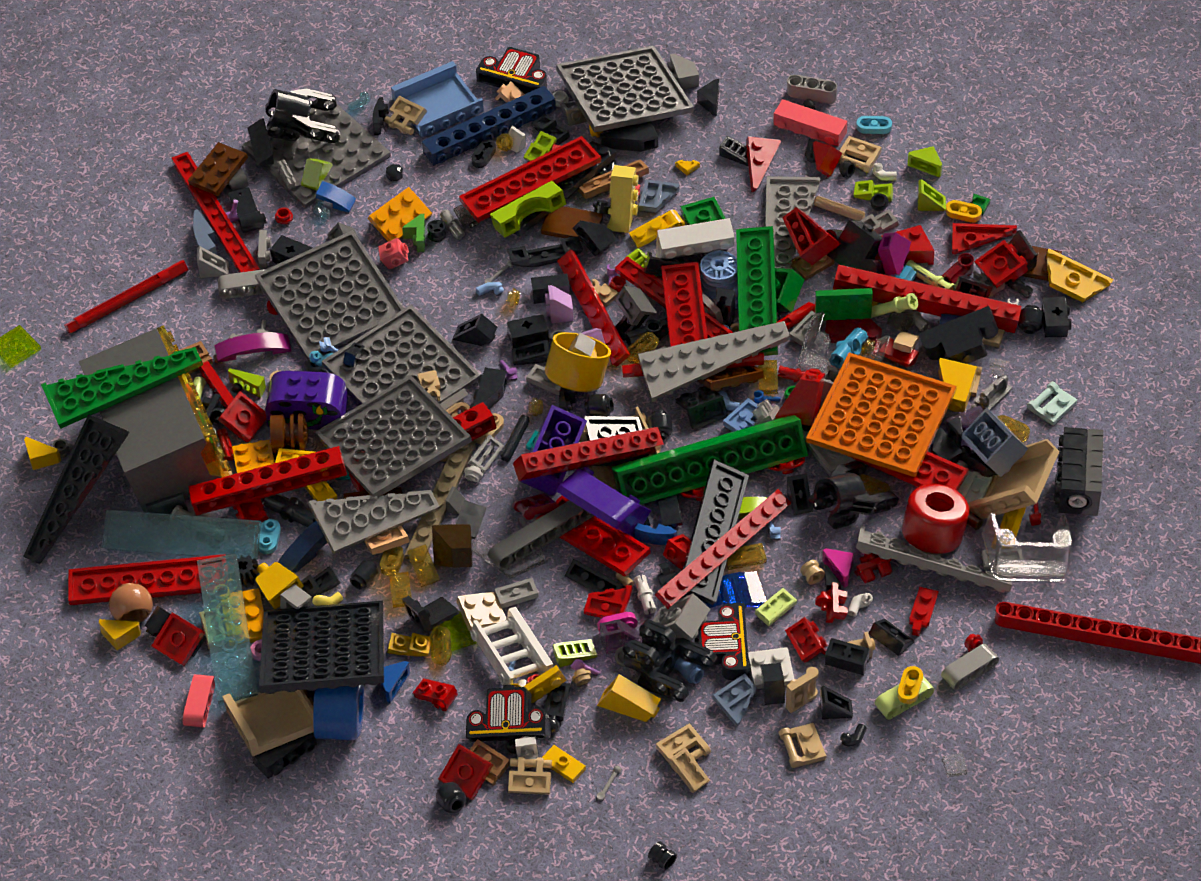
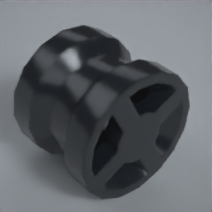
(436, 230)

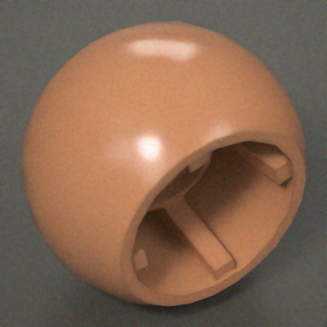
(131, 603)

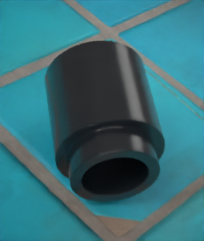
(363, 574)

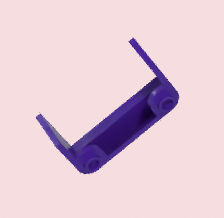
(603, 501)

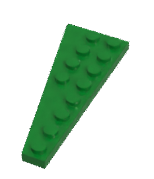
(92, 393)

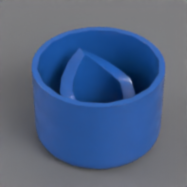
(338, 712)

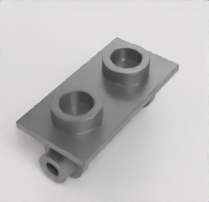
(994, 393)

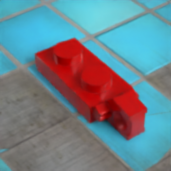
(923, 609)

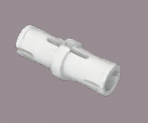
(645, 594)

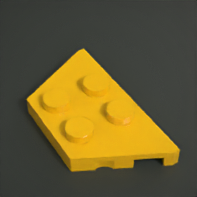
(1074, 278)

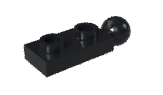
(976, 462)
(556, 705)

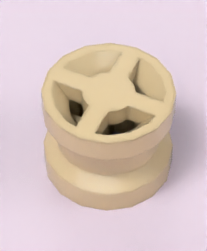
(812, 572)

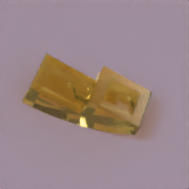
(399, 588)

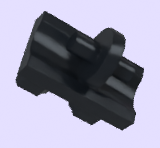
(213, 408)

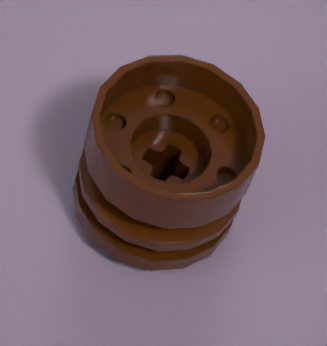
(289, 433)

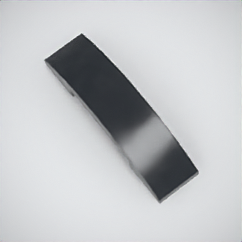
(543, 256)

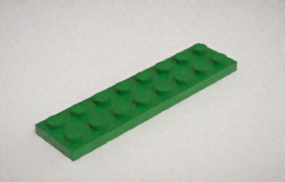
(756, 279)

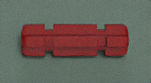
(226, 444)

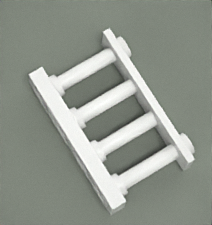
(523, 635)

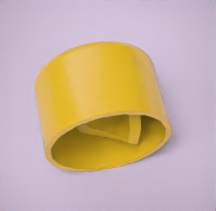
(575, 370)

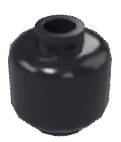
(1030, 319)
(599, 405)
(662, 421)
(451, 797)

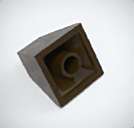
(452, 545)

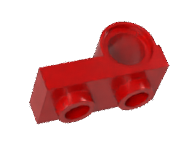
(438, 693)

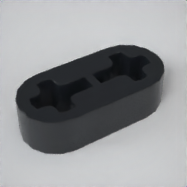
(486, 155)

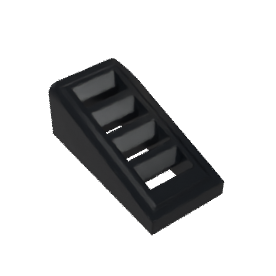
(727, 150)
(540, 357)

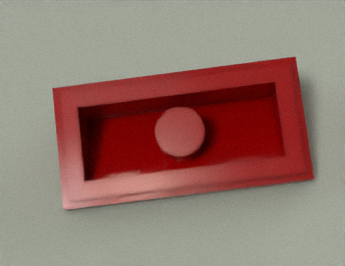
(903, 358)

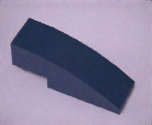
(303, 548)

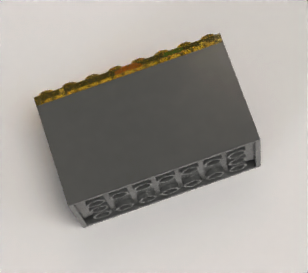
(167, 425)

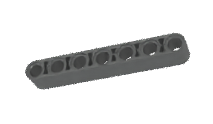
(537, 534)

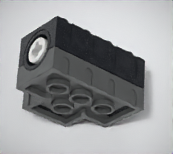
(1079, 471)

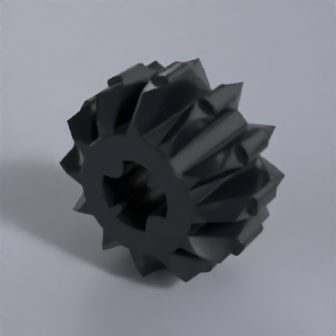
(247, 569)

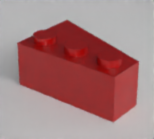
(808, 236)
(920, 248)

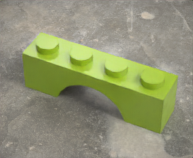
(545, 198)

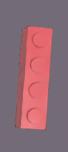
(810, 123)

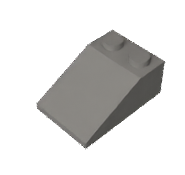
(684, 617)

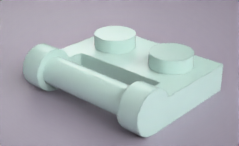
(1056, 408)

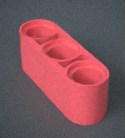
(198, 700)

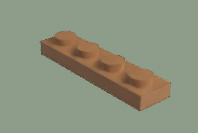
(602, 183)

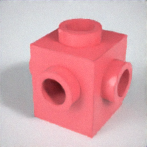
(393, 253)

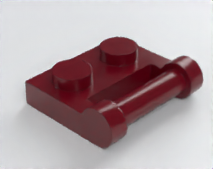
(537, 504)

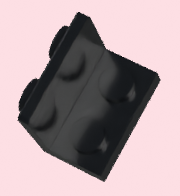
(703, 406)
(430, 615)

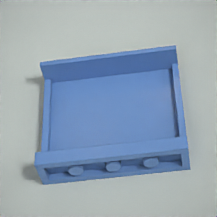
(443, 97)

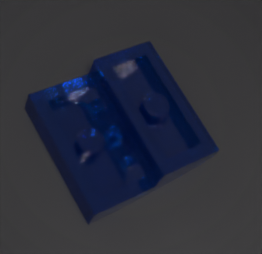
(742, 588)

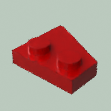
(608, 602)

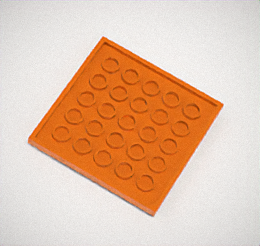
(881, 414)

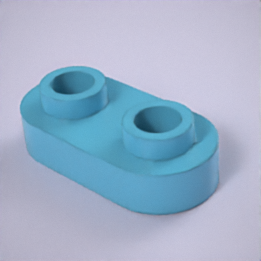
(874, 124)
(269, 535)

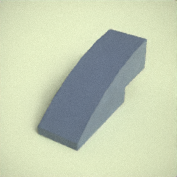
(203, 233)

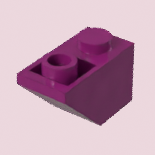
(893, 253)

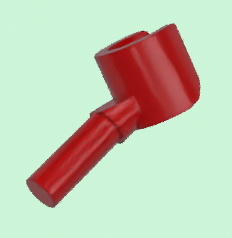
(1035, 518)

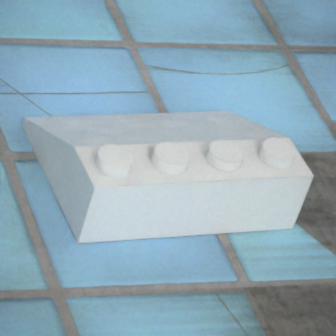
(694, 239)

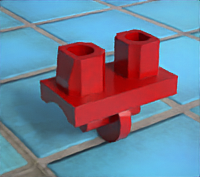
(865, 570)
(830, 601)

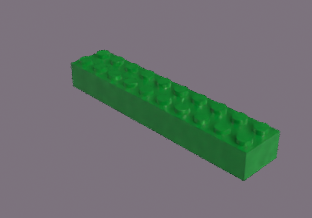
(689, 465)

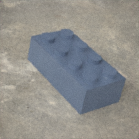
(994, 442)

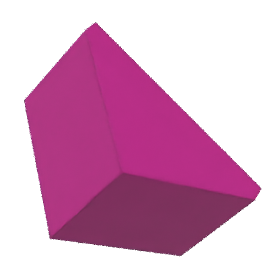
(839, 563)

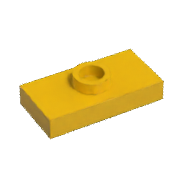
(564, 764)

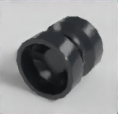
(661, 855)

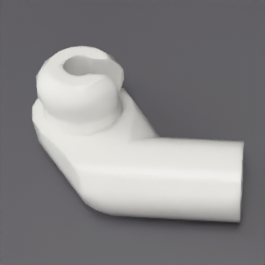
(883, 175)
(859, 602)

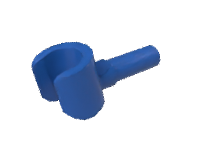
(759, 397)

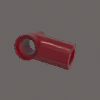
(962, 267)

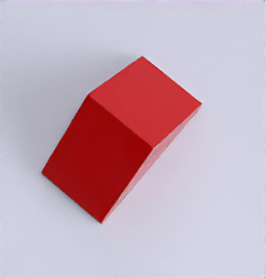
(826, 158)

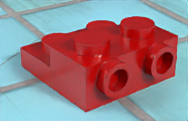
(1002, 264)

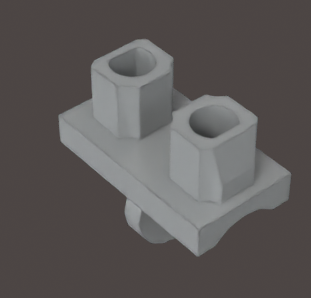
(765, 412)

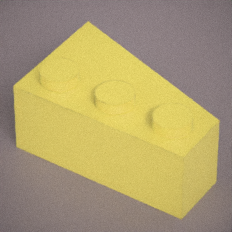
(623, 198)

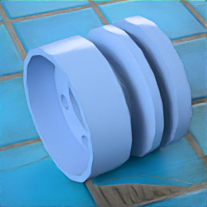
(719, 271)

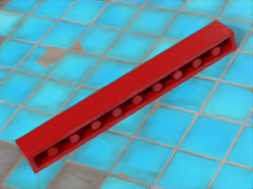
(930, 298)

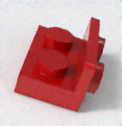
(251, 510)
(677, 549)
(806, 639)

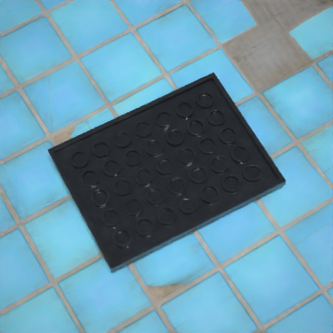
(322, 647)

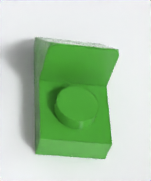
(416, 230)

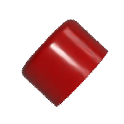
(935, 518)

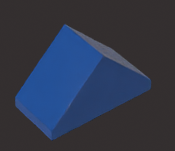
(394, 678)

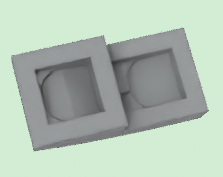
(882, 221)

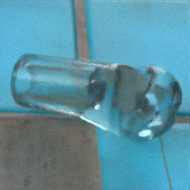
(363, 100)
(319, 211)

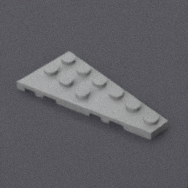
(364, 517)

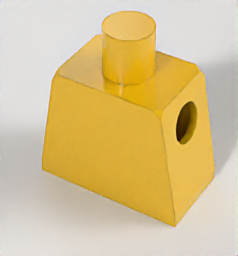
(275, 580)

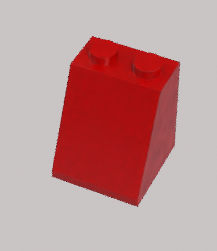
(805, 398)

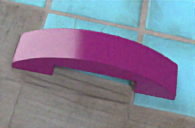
(252, 343)

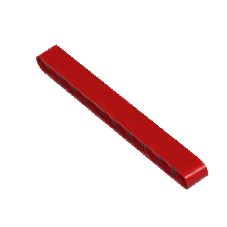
(1116, 634)

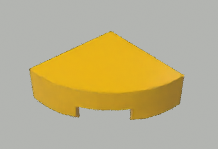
(687, 166)

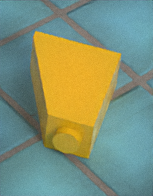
(960, 375)
(629, 699)

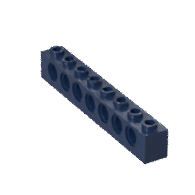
(488, 125)

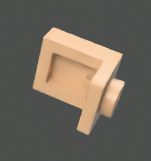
(508, 92)

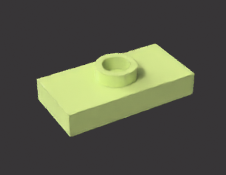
(775, 607)

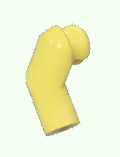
(319, 600)

